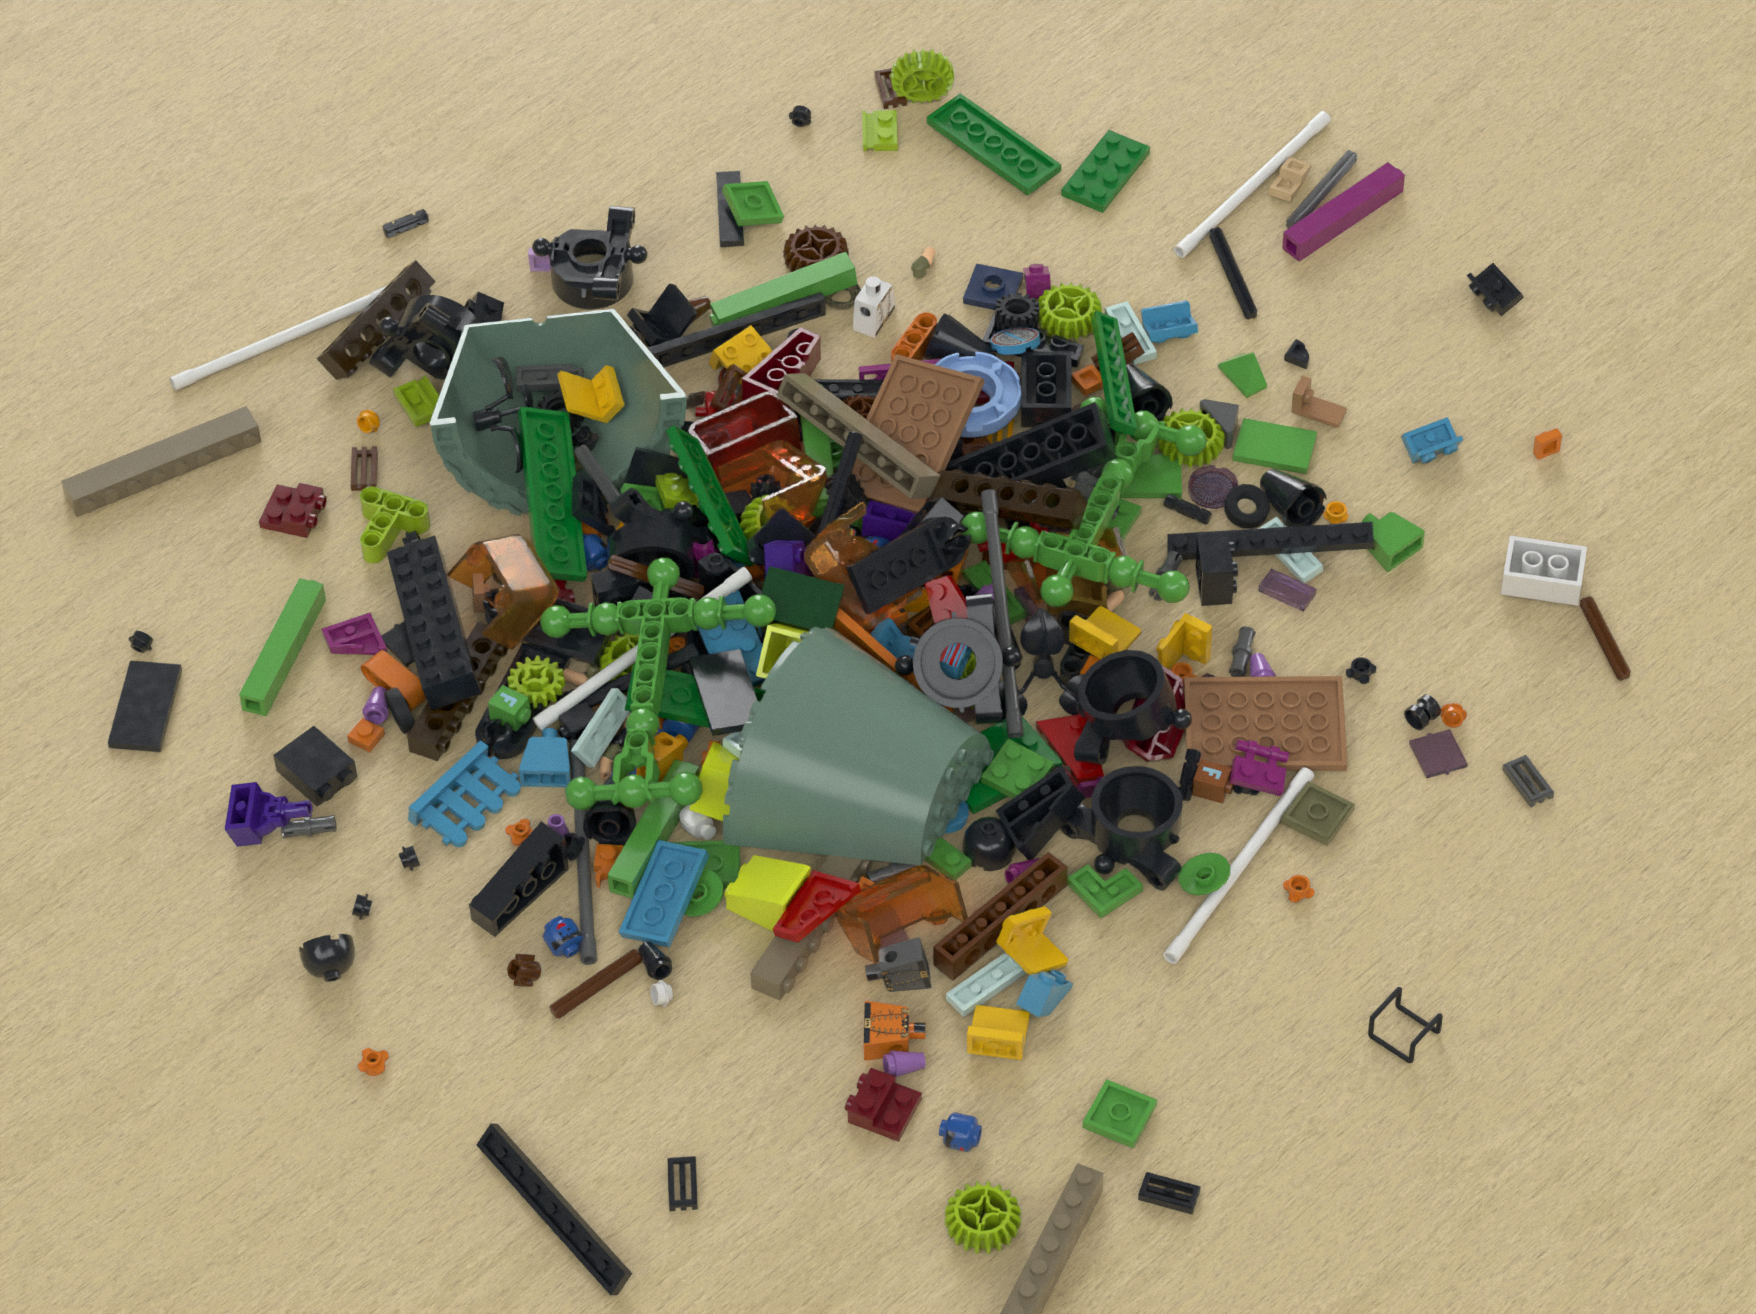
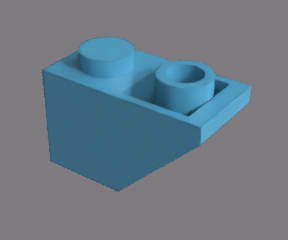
(1044, 992)

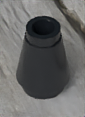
(655, 961)

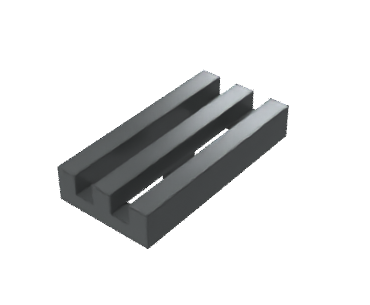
(1508, 769)

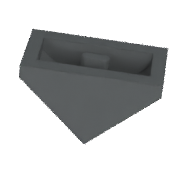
(1225, 415)

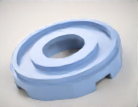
(1000, 385)

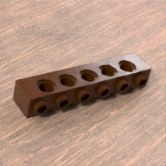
(981, 929)

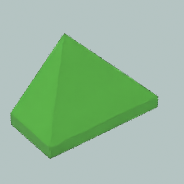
(1244, 373)

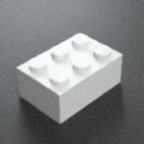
(1543, 570)

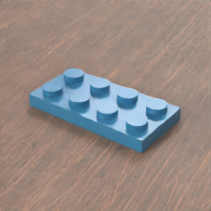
(736, 636)
(663, 893)

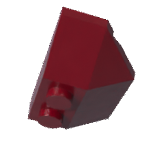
(1164, 743)

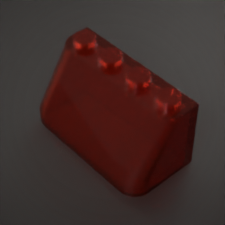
(746, 428)

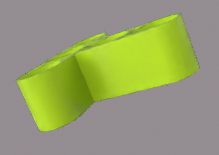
(388, 516)

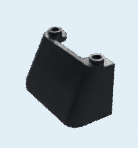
(715, 570)

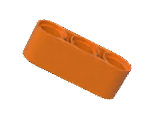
(916, 337)
(388, 673)

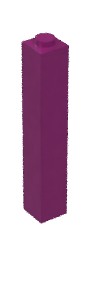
(1343, 211)

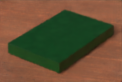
(802, 599)

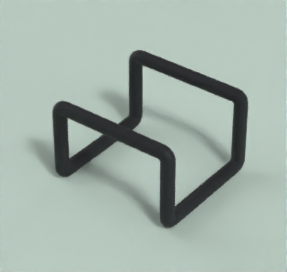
(1428, 1026)

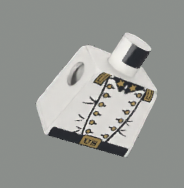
(873, 299)

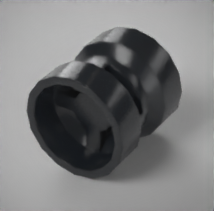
(1424, 710)

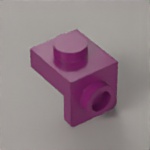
(1037, 280)

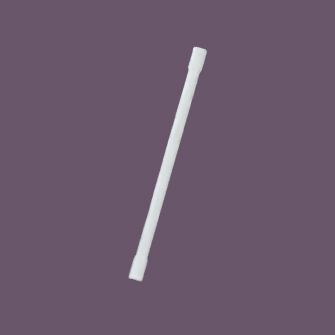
(1190, 241)
(192, 375)
(552, 713)
(1182, 941)

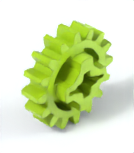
(536, 680)

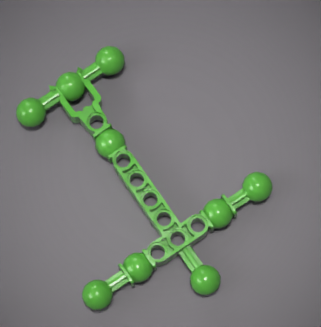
(1079, 552)
(654, 623)

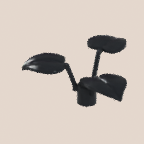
(491, 417)
(1044, 638)

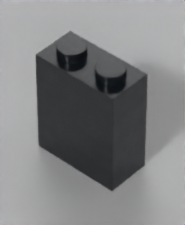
(315, 766)

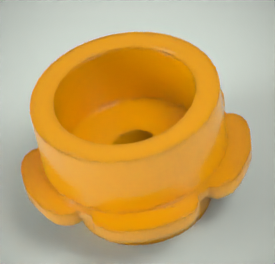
(368, 421)
(1336, 512)

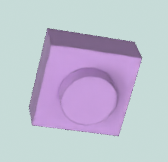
(538, 263)

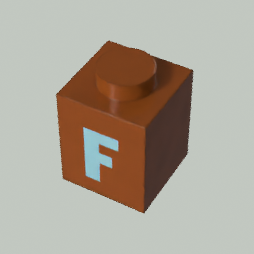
(1212, 781)

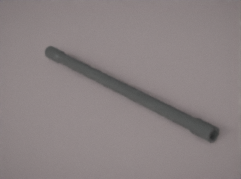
(990, 512)
(588, 944)

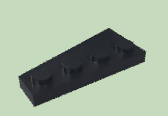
(1047, 343)

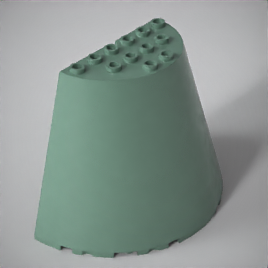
(487, 460)
(848, 759)

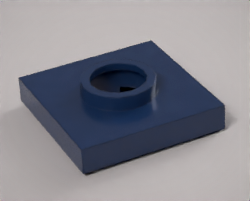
(981, 296)

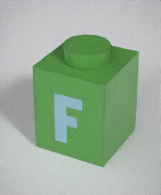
(509, 707)

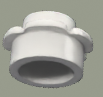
(661, 993)

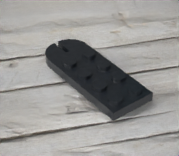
(908, 562)
(577, 644)
(503, 739)

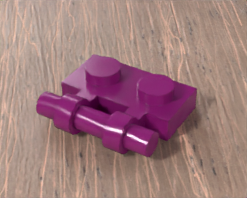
(1256, 774)

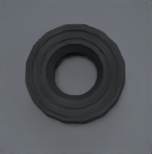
(1250, 492)
(399, 709)

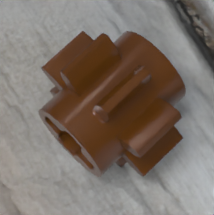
(524, 970)

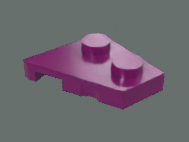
(354, 636)

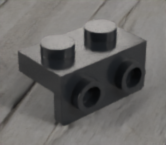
(1496, 289)
(485, 308)

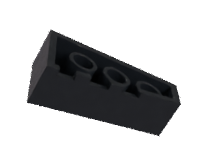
(521, 879)

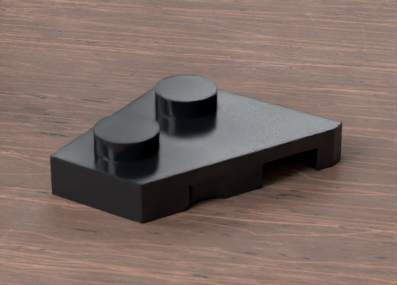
(589, 505)

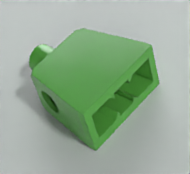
(1394, 539)

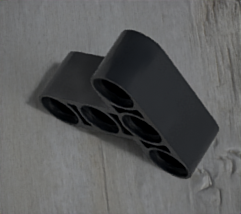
(1075, 657)

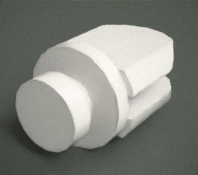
(697, 824)

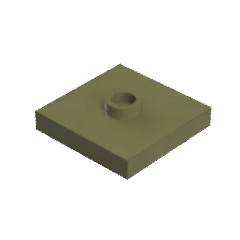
(1317, 813)

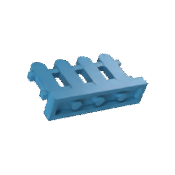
(461, 776)

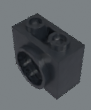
(613, 587)

